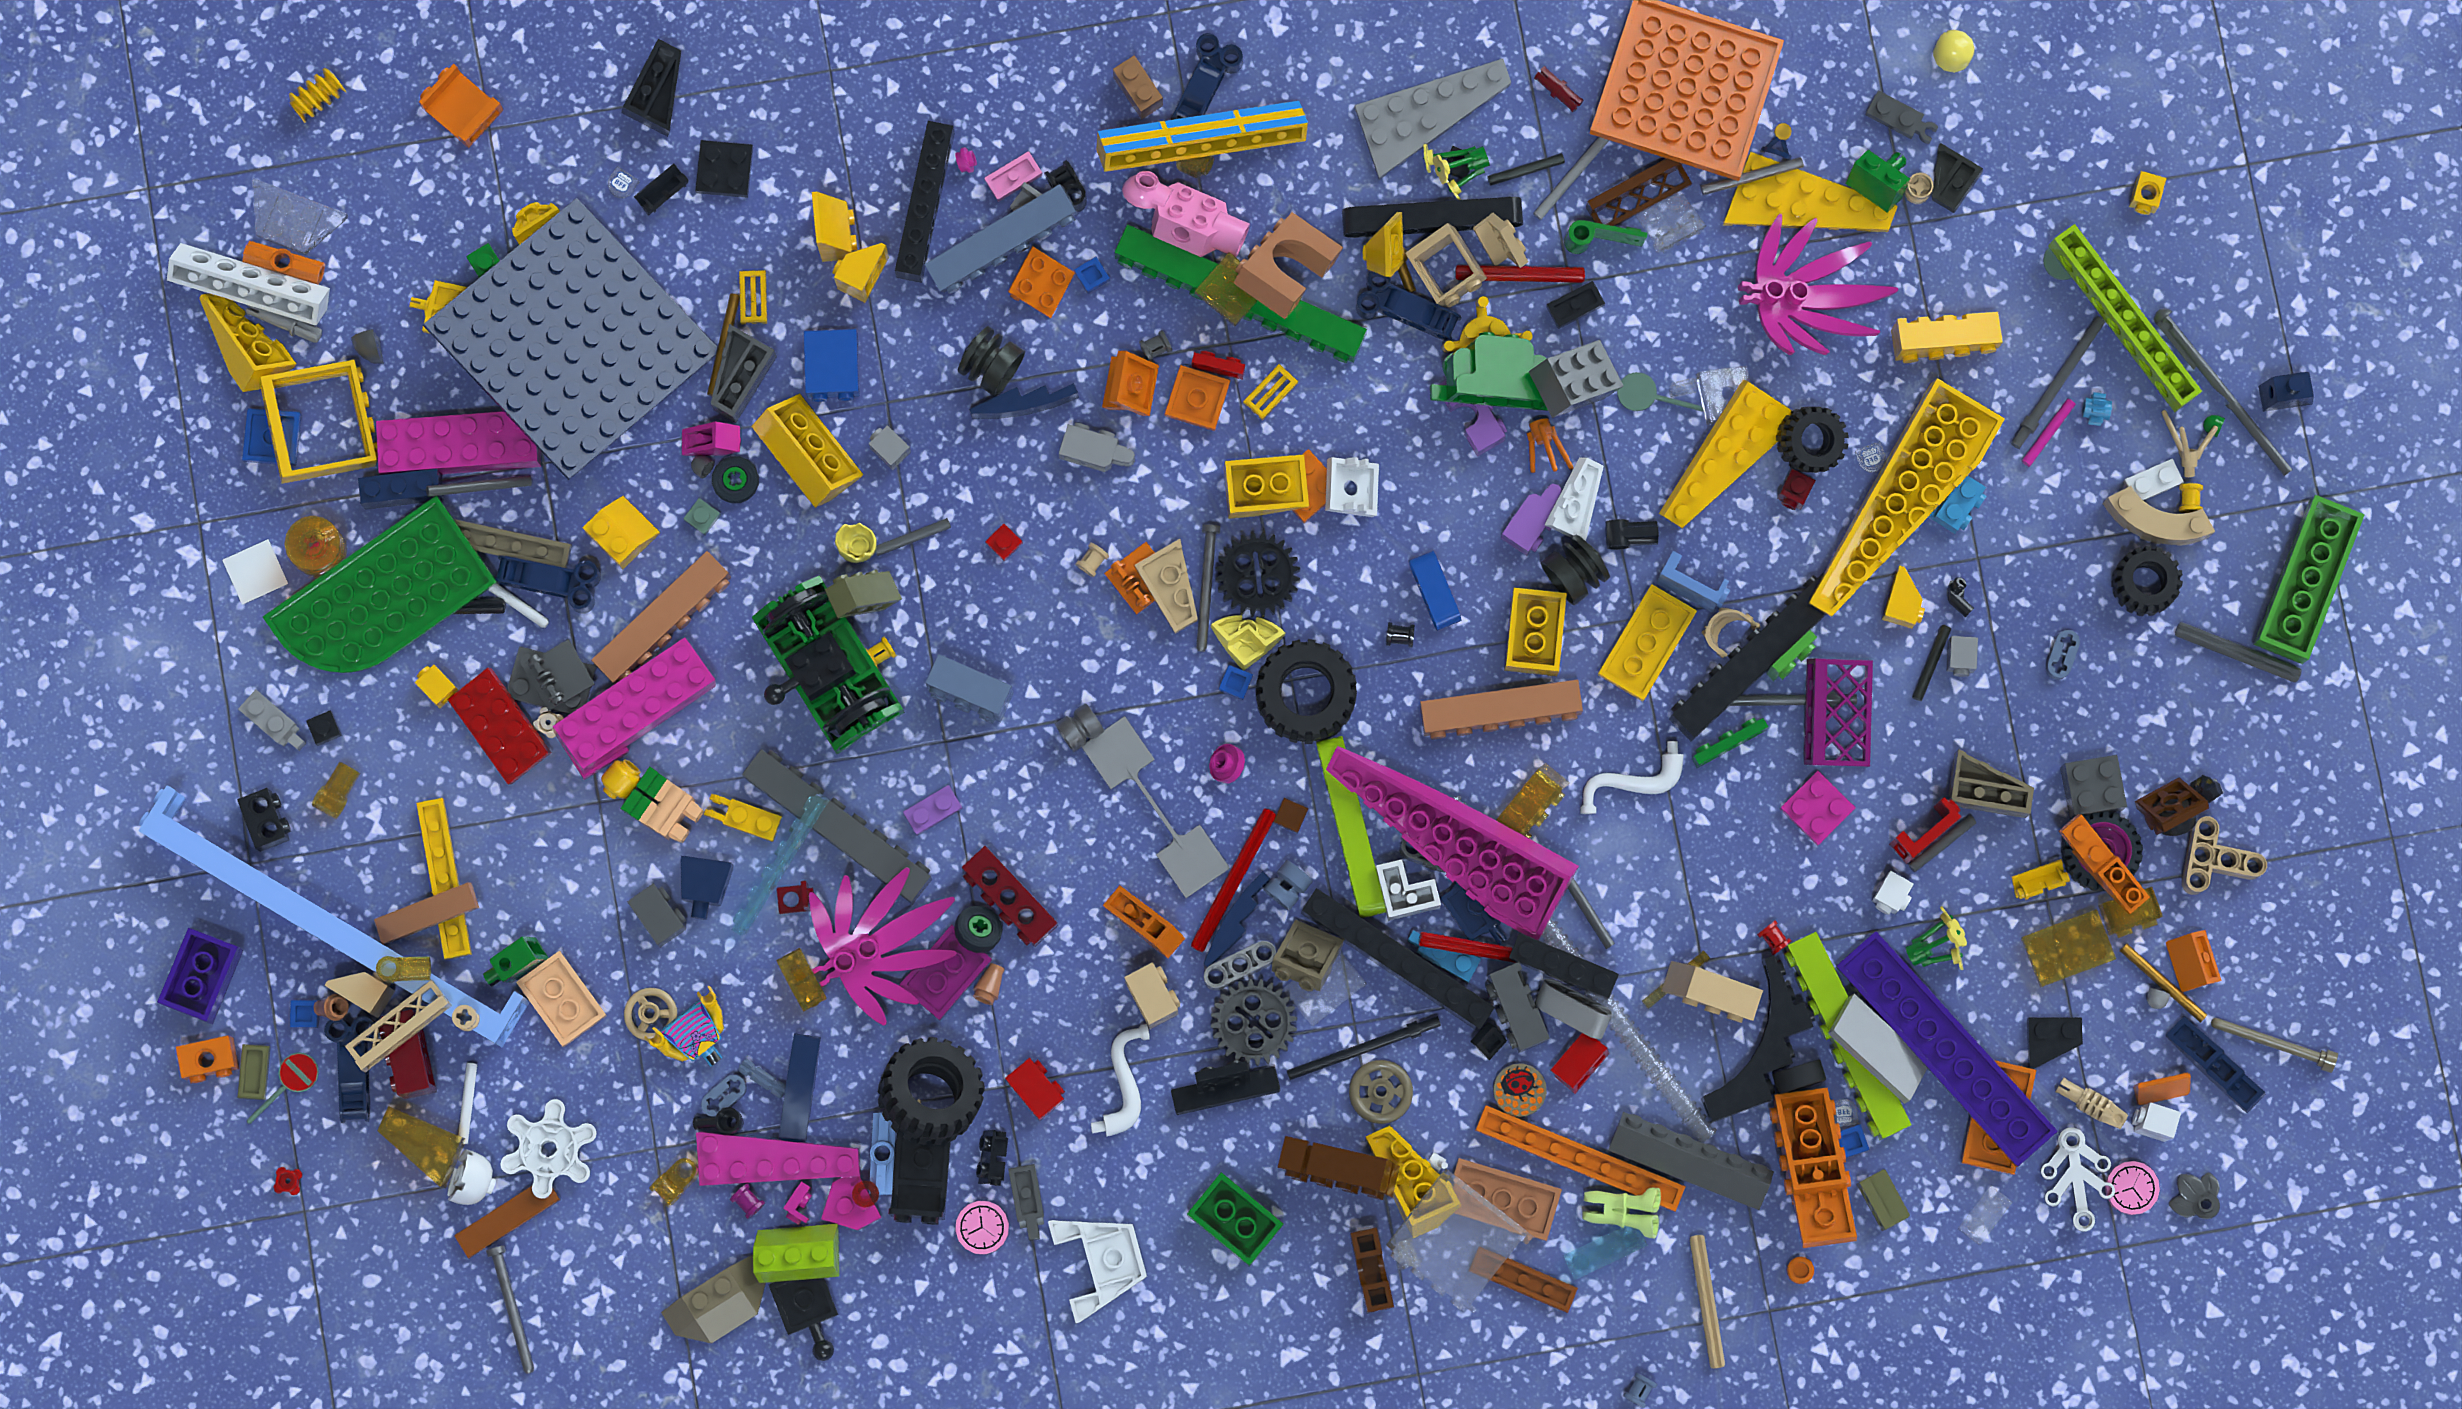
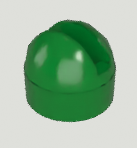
(2213, 420)

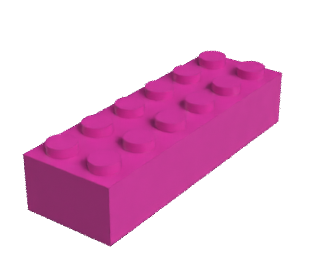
(454, 444)
(634, 706)

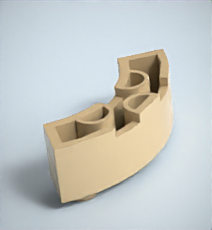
(2154, 524)

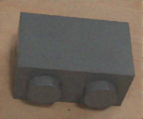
(657, 915)

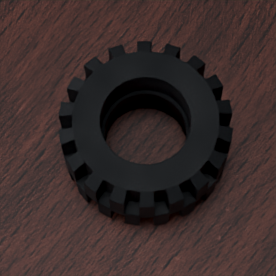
(1832, 439)
(2159, 563)

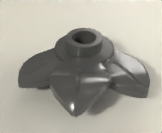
(2194, 1193)

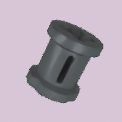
(1155, 346)

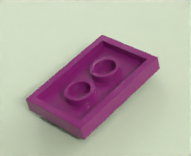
(944, 983)

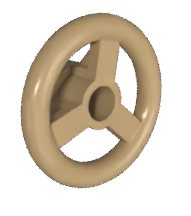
(639, 996)

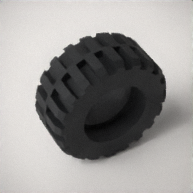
(1313, 656)
(944, 1062)

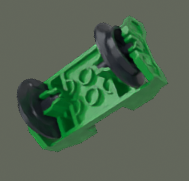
(855, 704)

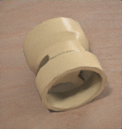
(1920, 183)

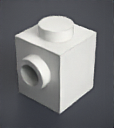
(1893, 894)

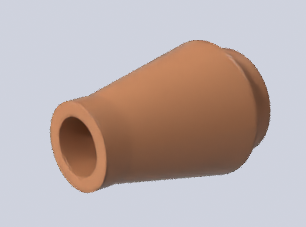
(989, 985)
(332, 1007)

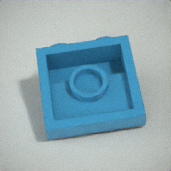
(1955, 508)

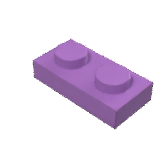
(932, 810)

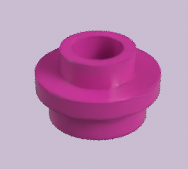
(966, 160)

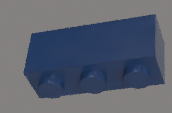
(398, 488)

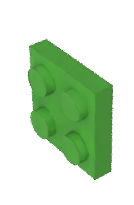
(1786, 662)

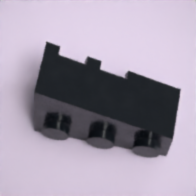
(654, 90)

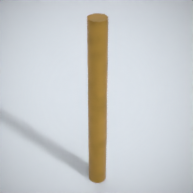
(729, 319)
(2163, 982)

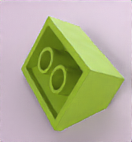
(796, 1253)

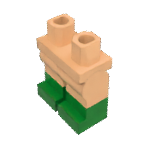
(671, 807)

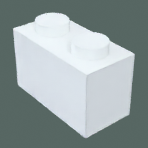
(2156, 1121)

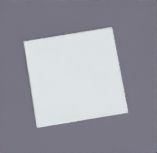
(255, 571)

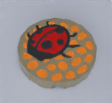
(1519, 1090)

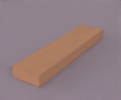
(426, 913)

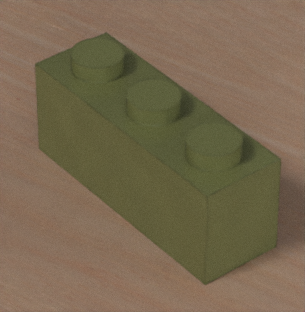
(862, 593)

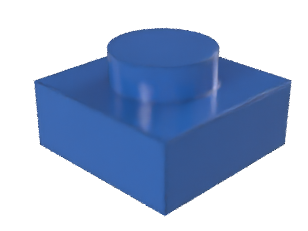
(1091, 275)
(1235, 682)
(303, 1014)
(1853, 1141)

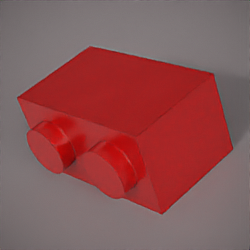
(1035, 1089)

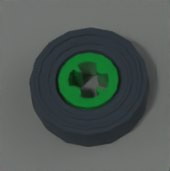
(748, 476)
(967, 934)

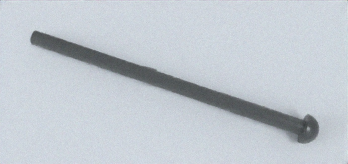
(2195, 360)

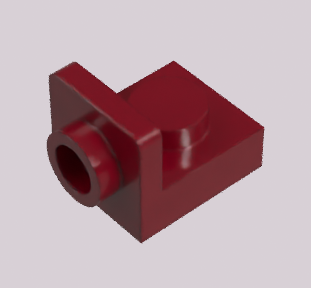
(1796, 490)

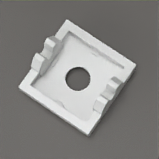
(1363, 475)

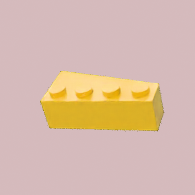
(1946, 336)

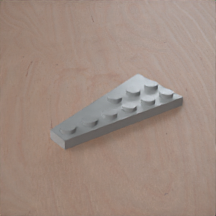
(1416, 116)

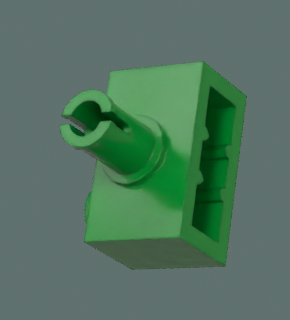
(1879, 179)

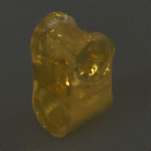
(674, 1182)

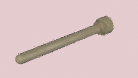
(2324, 1059)

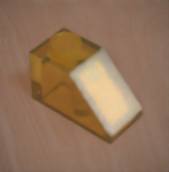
(801, 979)

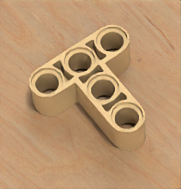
(2213, 858)

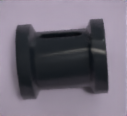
(1404, 634)

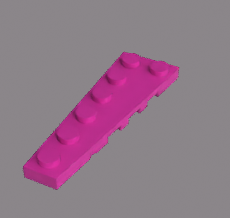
(754, 1159)

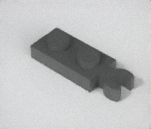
(1899, 117)

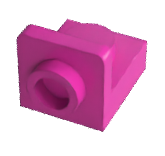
(798, 1199)

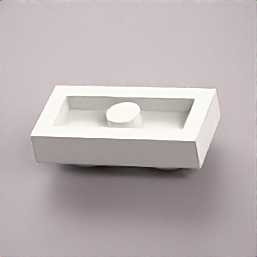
(2155, 480)

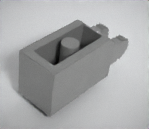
(1094, 449)

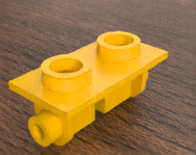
(2035, 880)

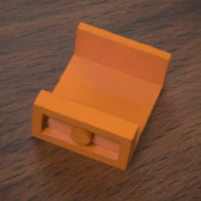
(460, 105)

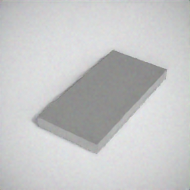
(1878, 1048)

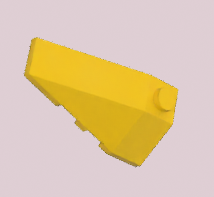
(243, 344)
(1414, 1174)

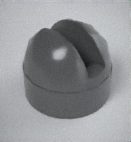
(702, 466)

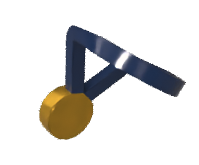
(1782, 133)

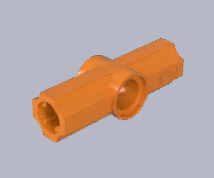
(269, 257)

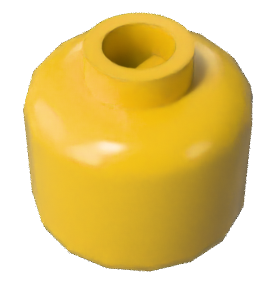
(620, 779)

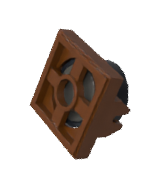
(2172, 808)

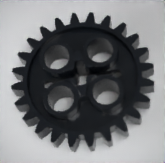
(1234, 577)

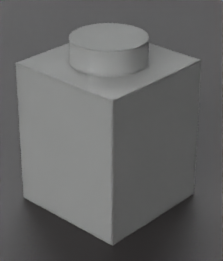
(889, 447)
(1962, 655)

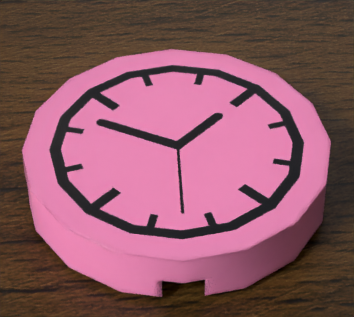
(2134, 1187)
(982, 1227)

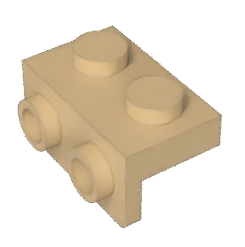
(1499, 241)

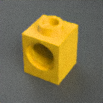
(2149, 182)
(435, 685)

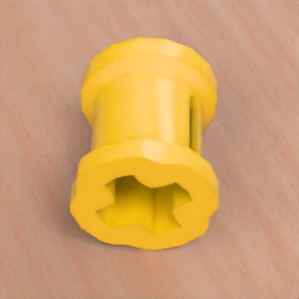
(2190, 497)
(883, 644)

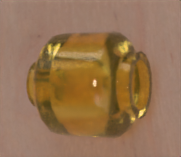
(1196, 166)

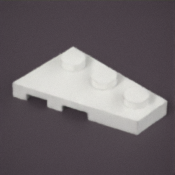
(1577, 500)

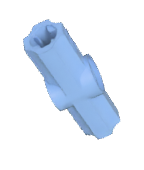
(882, 1171)

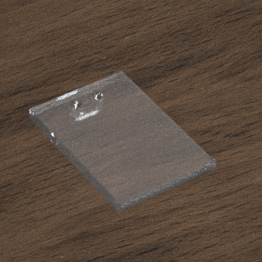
(1338, 988)

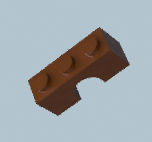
(1371, 1270)

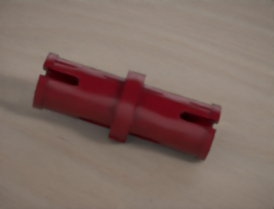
(1558, 89)

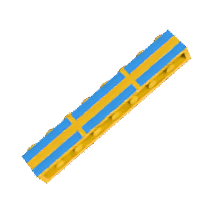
(1201, 136)

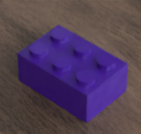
(200, 976)

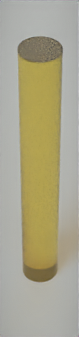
(1657, 994)

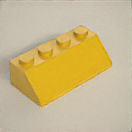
(806, 450)

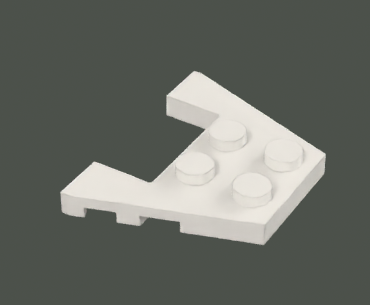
(1112, 1259)

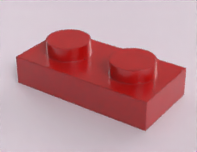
(1208, 362)

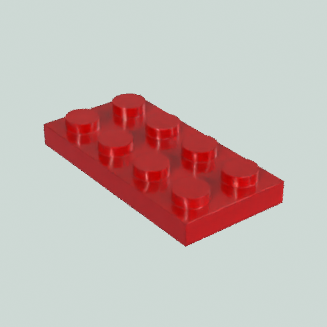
(499, 726)

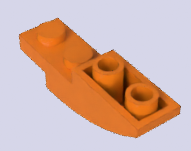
(2103, 865)

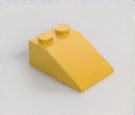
(833, 227)
(1265, 485)

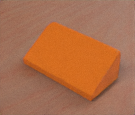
(2162, 1088)

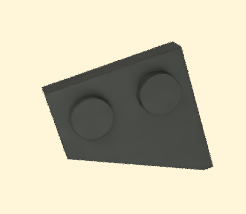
(1953, 178)

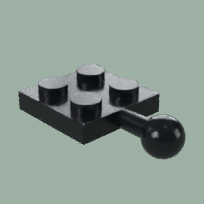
(815, 668)
(803, 1306)

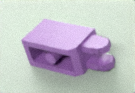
(1530, 520)

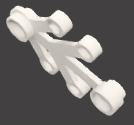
(2077, 1173)

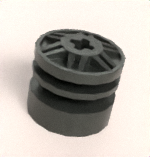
(995, 364)
(1579, 566)

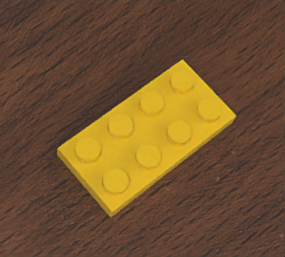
(1647, 642)

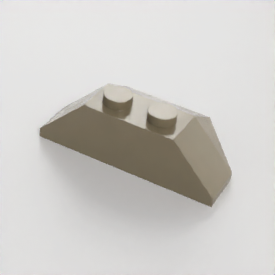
(717, 1304)

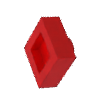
(1004, 542)

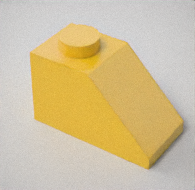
(1903, 601)

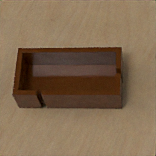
(1338, 1166)

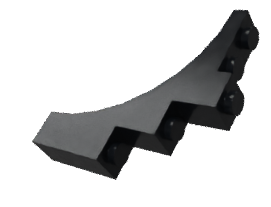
(1783, 1021)

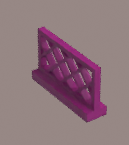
(1816, 712)

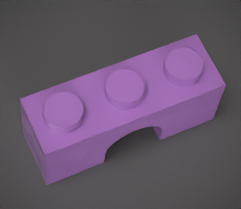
(1486, 431)

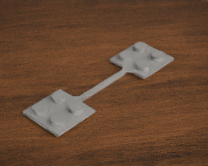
(1190, 857)

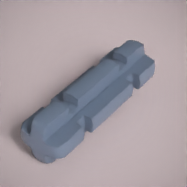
(762, 1078)

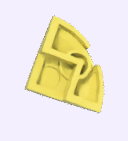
(1246, 639)

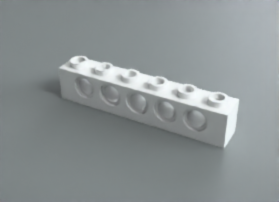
(248, 284)

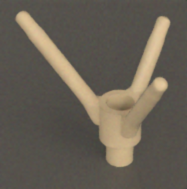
(2188, 456)

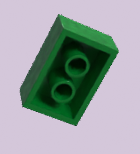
(1235, 1219)

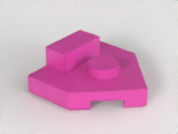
(843, 1210)

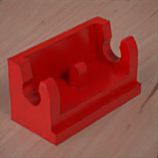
(1580, 1062)

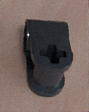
(1068, 179)

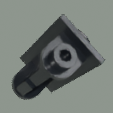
(661, 189)
(988, 1170)

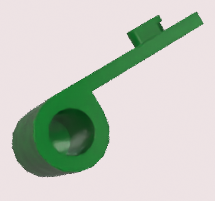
(1582, 232)

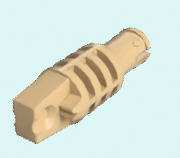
(2093, 1104)

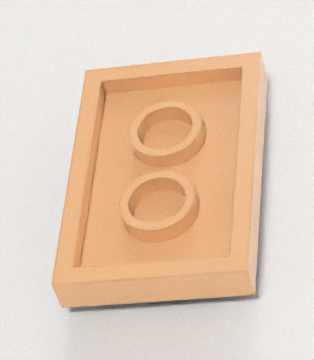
(561, 999)

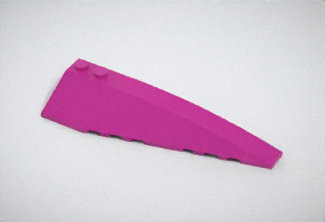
(1493, 863)

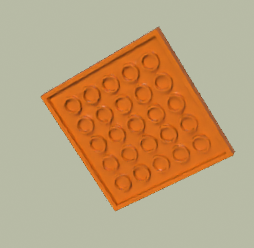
(1687, 87)

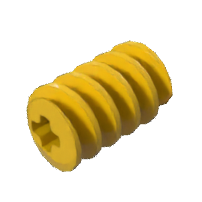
(315, 94)

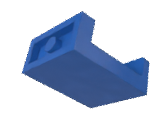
(831, 364)

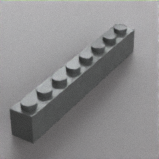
(837, 826)

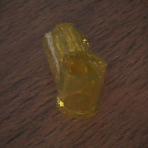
(332, 796)
(406, 969)

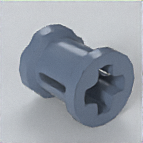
(1640, 1390)

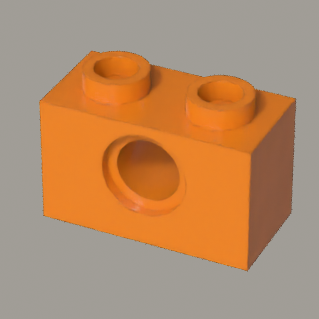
(191, 1057)

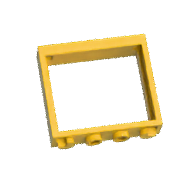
(360, 402)

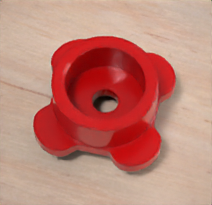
(281, 1185)

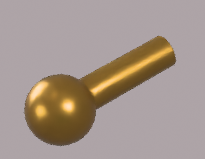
(1405, 275)

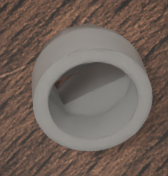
(2157, 999)

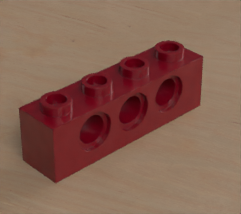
(985, 862)

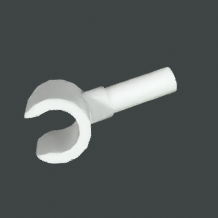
(1437, 1162)

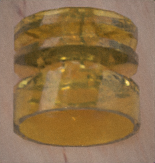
(319, 559)

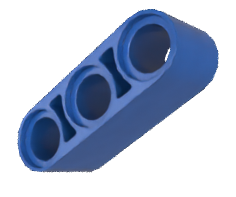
(1435, 590)

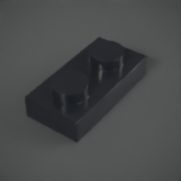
(1575, 304)

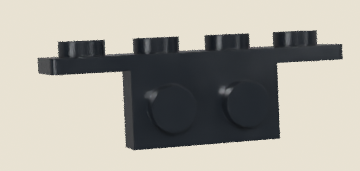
(1224, 1086)

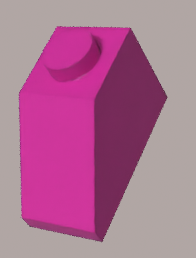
(711, 439)

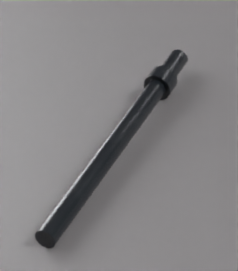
(1412, 1030)

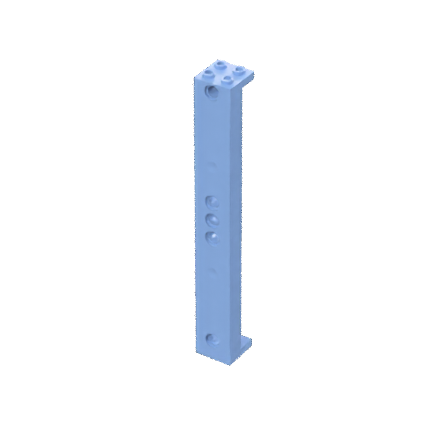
(164, 830)

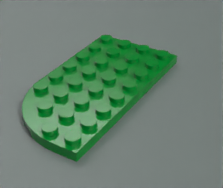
(383, 594)

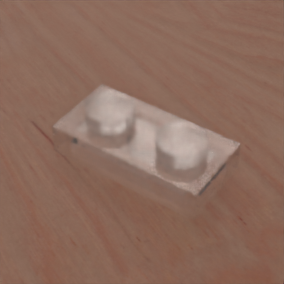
(1985, 1215)

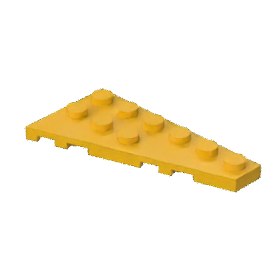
(1801, 199)

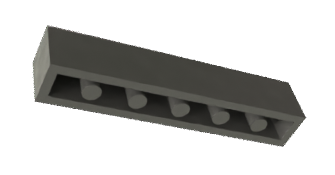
(1691, 1160)

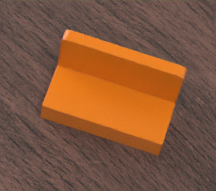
(2193, 961)

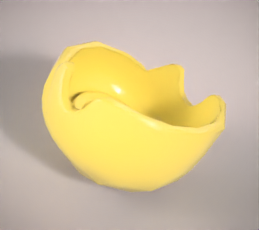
(1953, 51)
(855, 542)

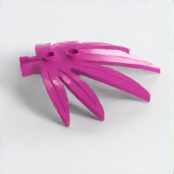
(1788, 295)
(860, 954)

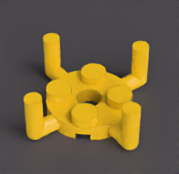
(1479, 325)

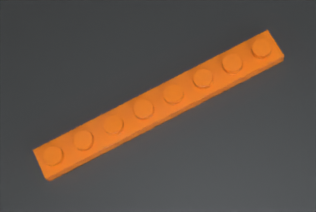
(1577, 1156)

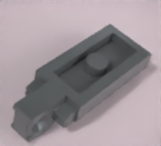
(1027, 1199)

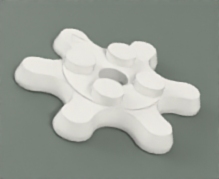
(532, 1139)

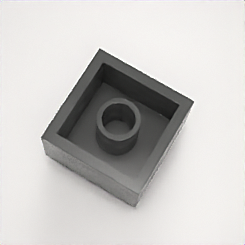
(2093, 786)

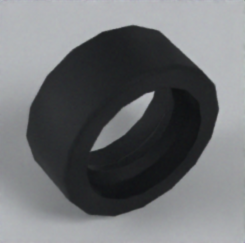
(1799, 1076)

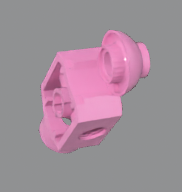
(1186, 216)

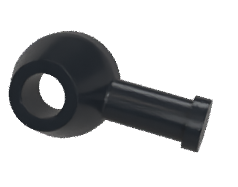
(721, 1121)

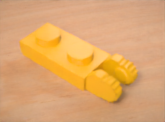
(746, 818)

